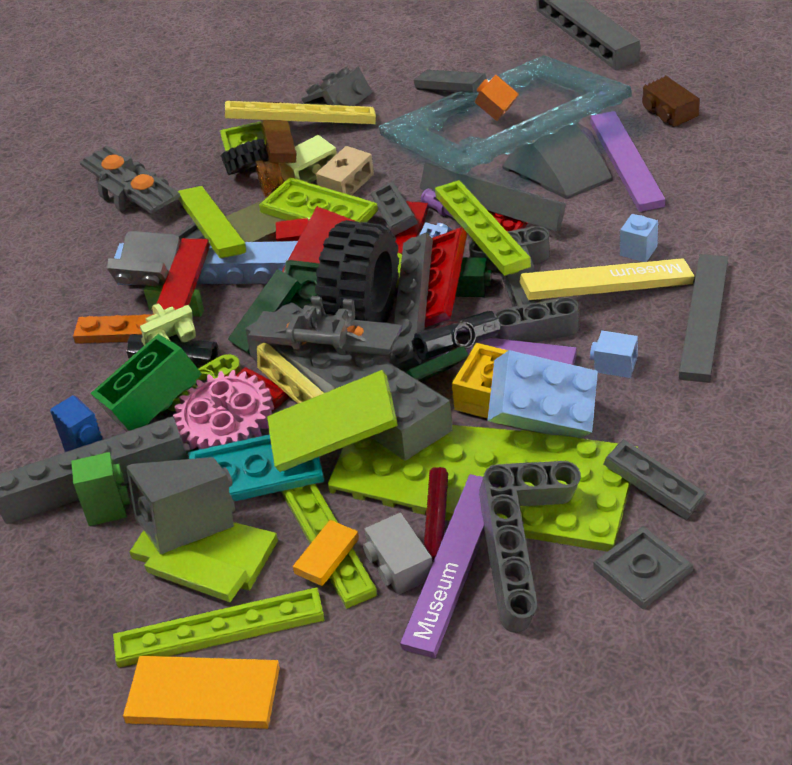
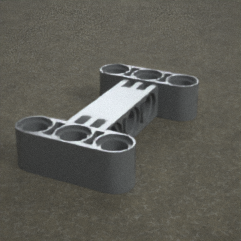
(537, 318)

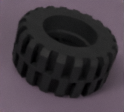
(360, 266)

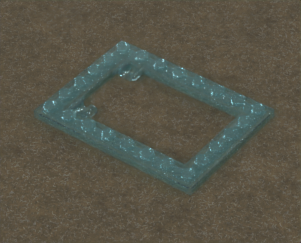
(413, 128)

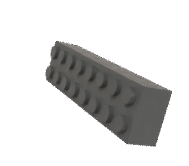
(420, 411)

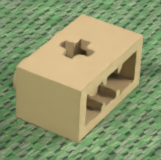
(346, 171)

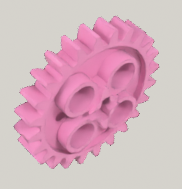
(223, 410)

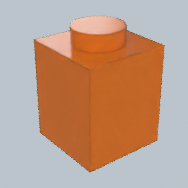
(495, 97)

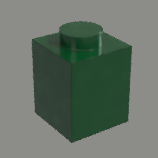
(473, 278)

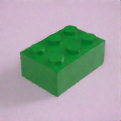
(146, 383)

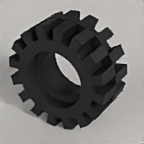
(244, 156)

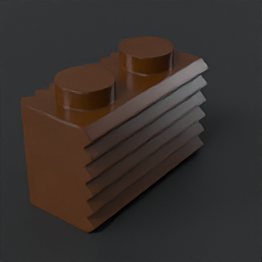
(670, 101)

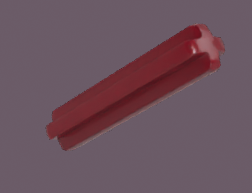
(436, 510)

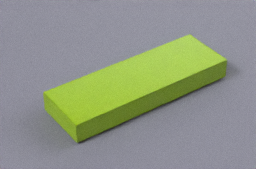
(198, 572)

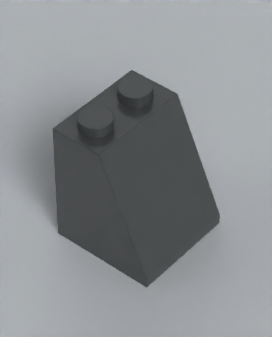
(181, 500)

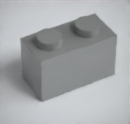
(398, 553)

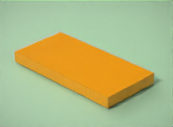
(202, 692)

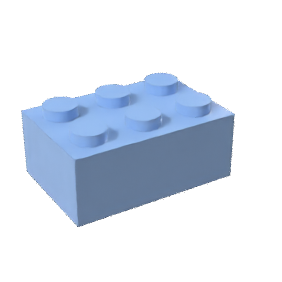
(542, 395)

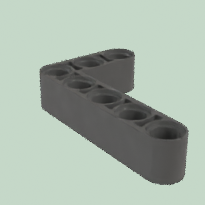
(511, 531)

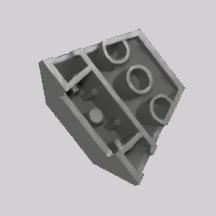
(562, 161)

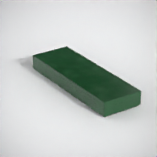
(274, 295)

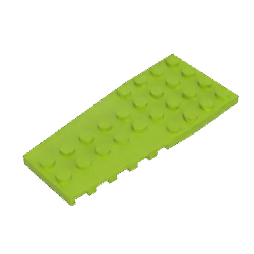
(585, 521)

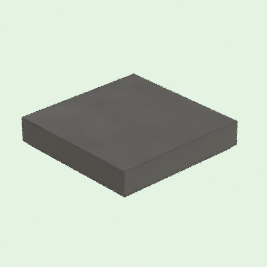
(643, 567)

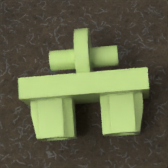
(168, 323)

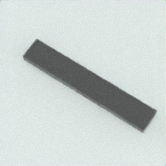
(500, 198)
(703, 318)

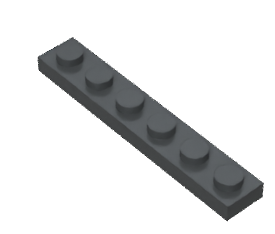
(411, 299)

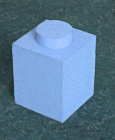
(638, 237)
(615, 353)

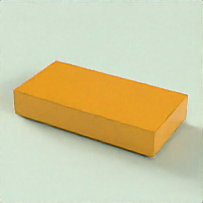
(326, 552)

